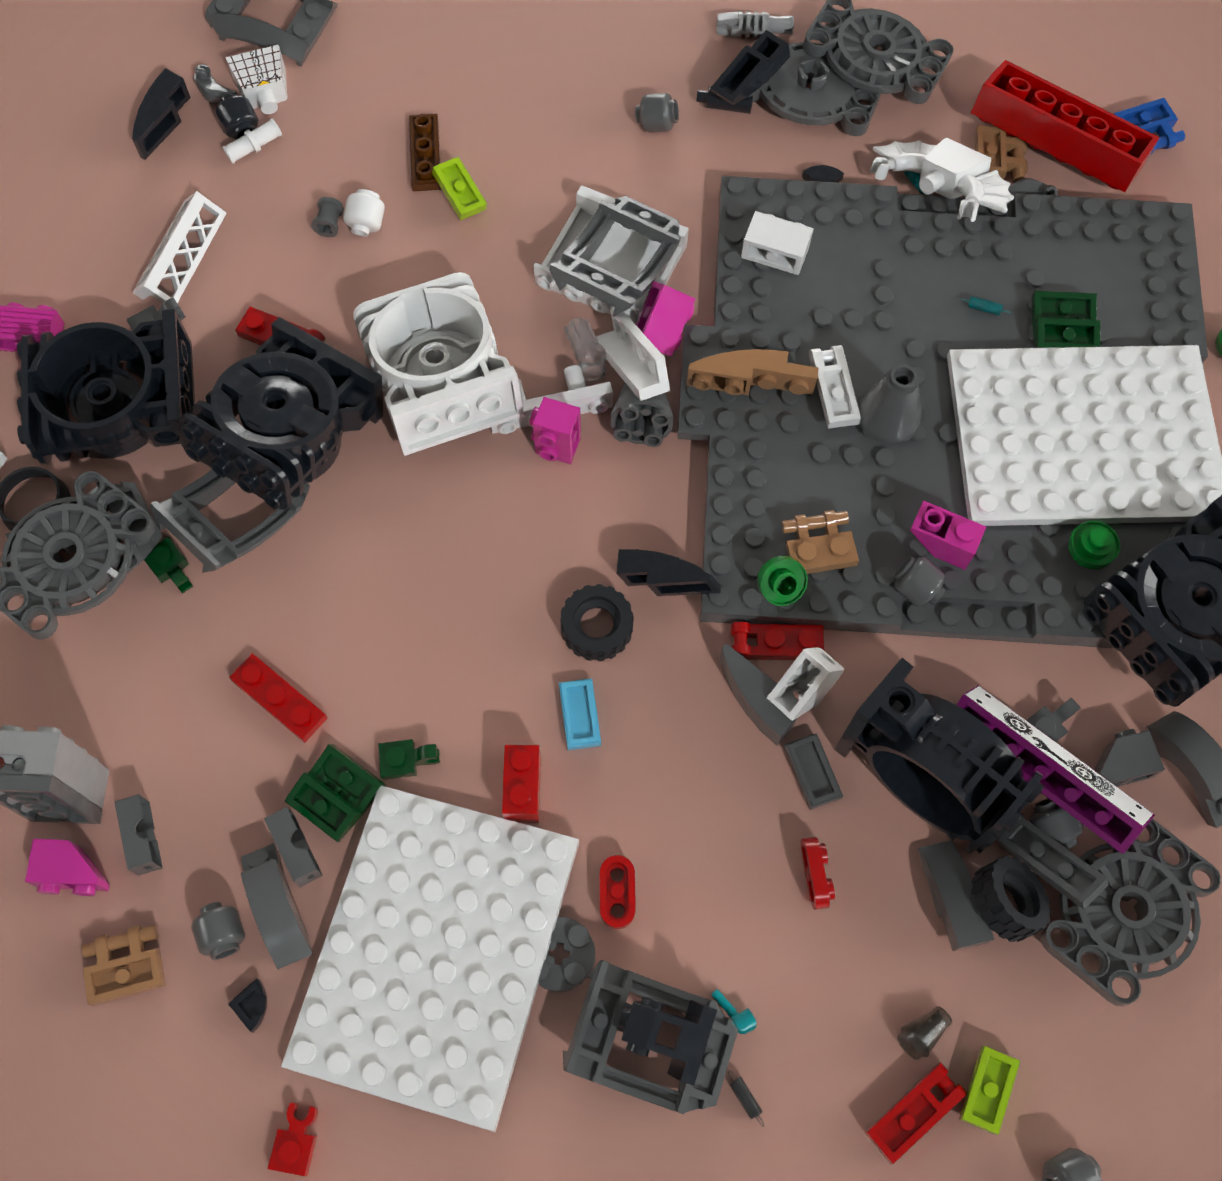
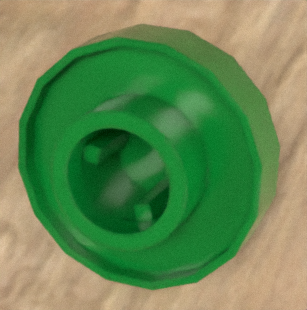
(1094, 545)
(782, 580)

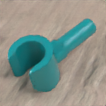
(743, 1021)

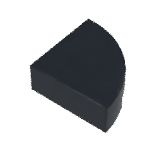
(823, 173)
(251, 1005)

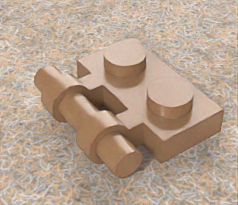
(994, 144)
(825, 551)
(125, 975)

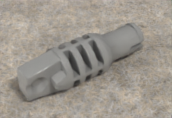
(738, 24)

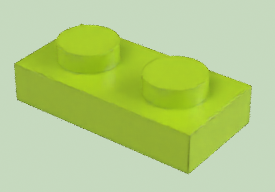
(459, 188)
(989, 1090)

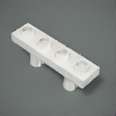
(589, 399)

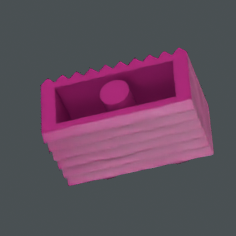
(21, 320)

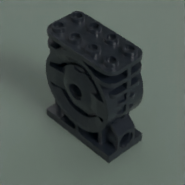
(131, 416)
(282, 433)
(1165, 629)
(940, 761)

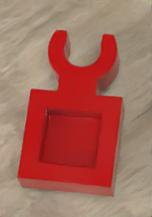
(294, 1147)

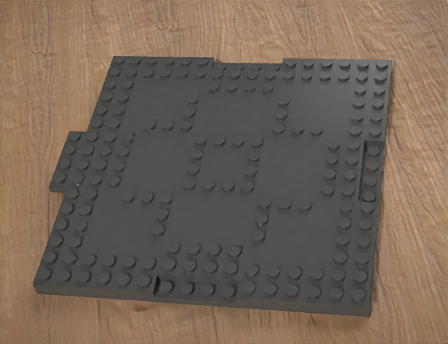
(889, 290)

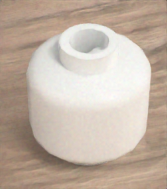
(364, 212)

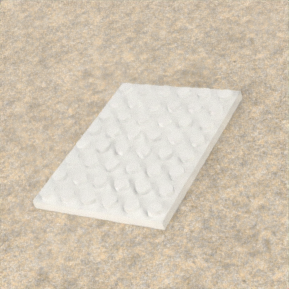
(1084, 434)
(433, 957)

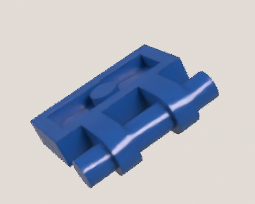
(1155, 117)

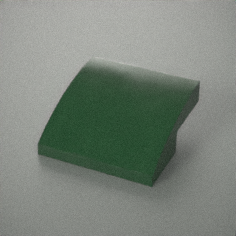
(1065, 319)
(334, 792)

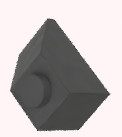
(1130, 758)

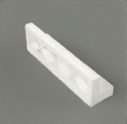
(169, 248)
(635, 358)

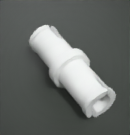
(252, 141)

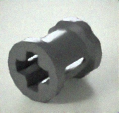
(327, 217)

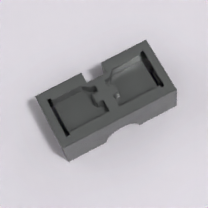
(137, 835)
(293, 847)

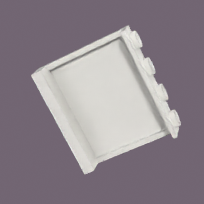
(620, 253)

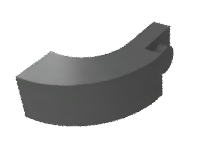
(1196, 756)
(274, 907)

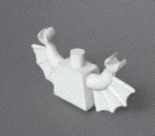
(949, 171)

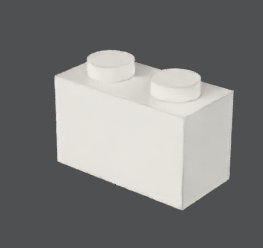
(777, 242)

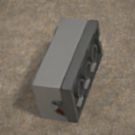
(50, 777)

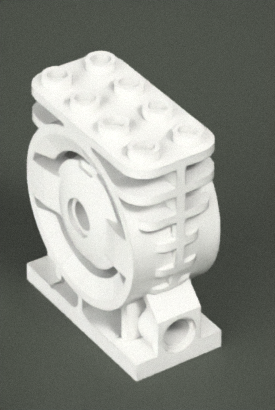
(437, 362)

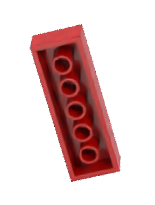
(1064, 125)

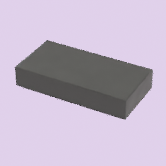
(813, 771)

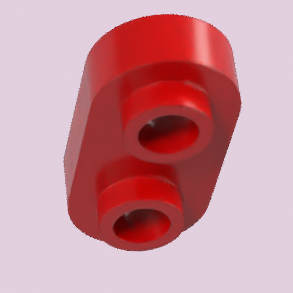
(820, 888)
(617, 892)

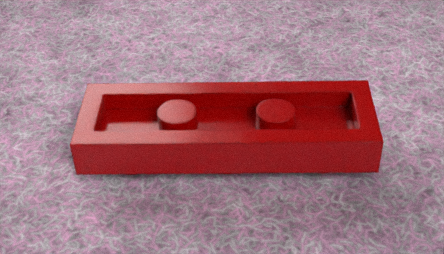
(278, 698)

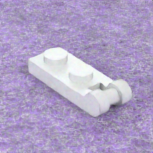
(835, 387)

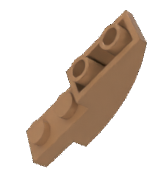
(740, 369)

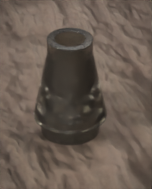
(923, 1033)

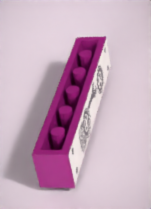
(1066, 778)

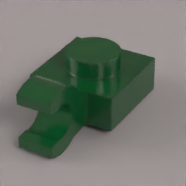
(168, 563)
(400, 758)

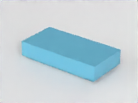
(580, 714)

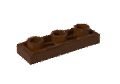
(424, 151)

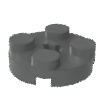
(578, 965)

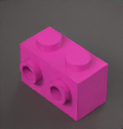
(665, 317)
(556, 430)

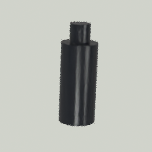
(715, 102)

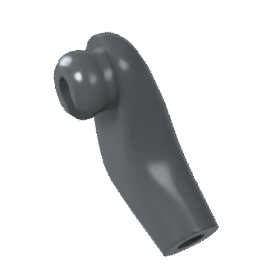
(208, 86)
(1032, 186)

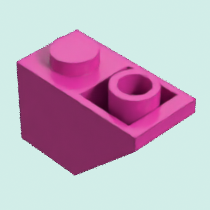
(947, 534)
(63, 866)

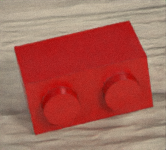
(521, 783)

